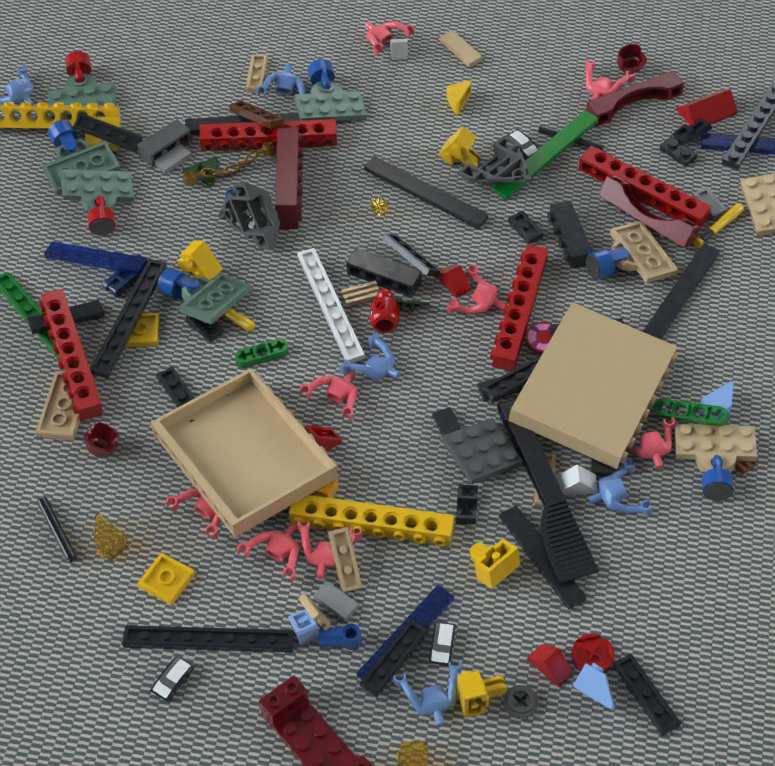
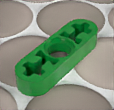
(276, 353)

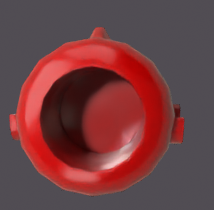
(384, 312)

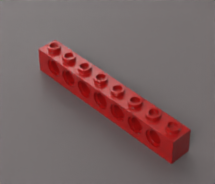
(253, 135)
(645, 187)
(520, 307)
(71, 355)

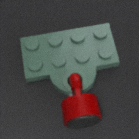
(81, 86)
(98, 194)

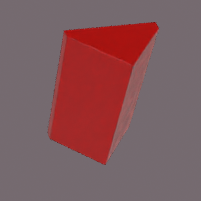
(710, 108)

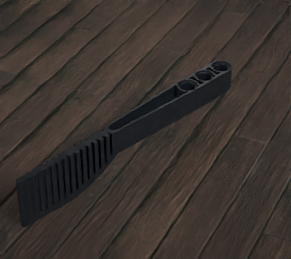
(559, 530)

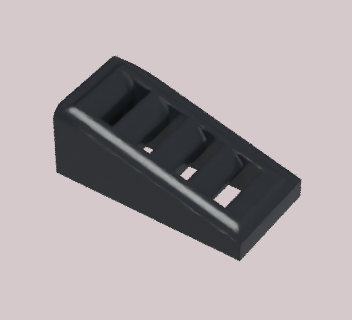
(191, 321)

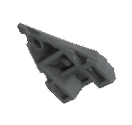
(504, 167)
(252, 214)

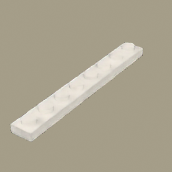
(331, 306)

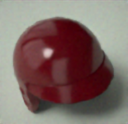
(631, 58)
(101, 440)

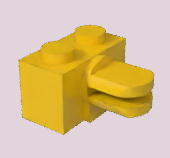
(459, 148)
(200, 261)
(494, 562)
(475, 692)

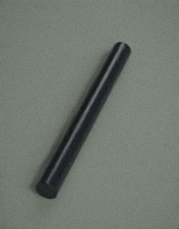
(580, 141)

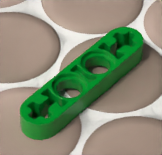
(691, 409)

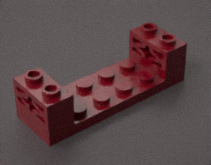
(304, 729)

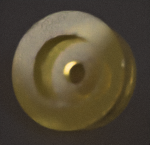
(379, 205)

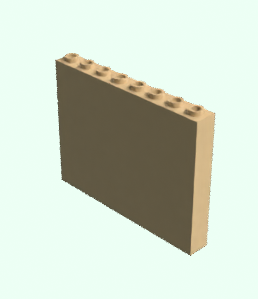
(594, 385)
(244, 451)

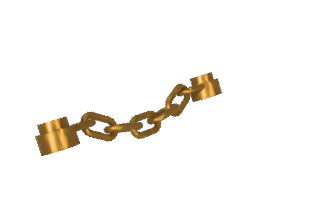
(191, 178)

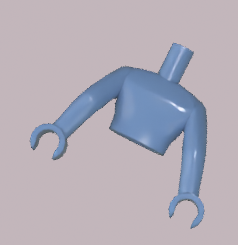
(284, 82)
(18, 90)
(376, 366)
(613, 491)
(433, 698)

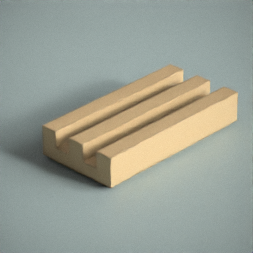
(360, 292)
(314, 611)

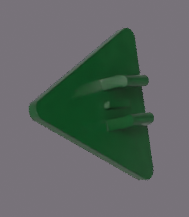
(210, 163)
(410, 301)

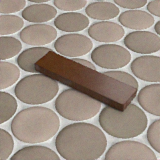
(256, 114)

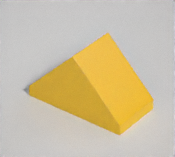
(458, 95)

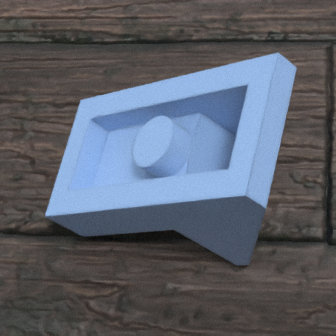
(304, 627)

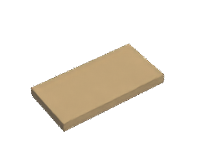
(57, 415)

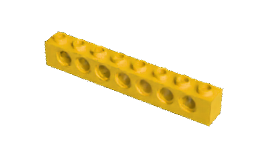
(58, 109)
(380, 514)

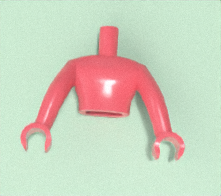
(381, 35)
(602, 85)
(484, 296)
(338, 391)
(653, 446)
(201, 507)
(279, 548)
(322, 554)

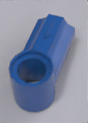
(339, 637)

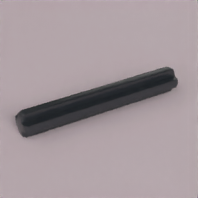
(56, 529)

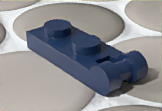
(123, 279)

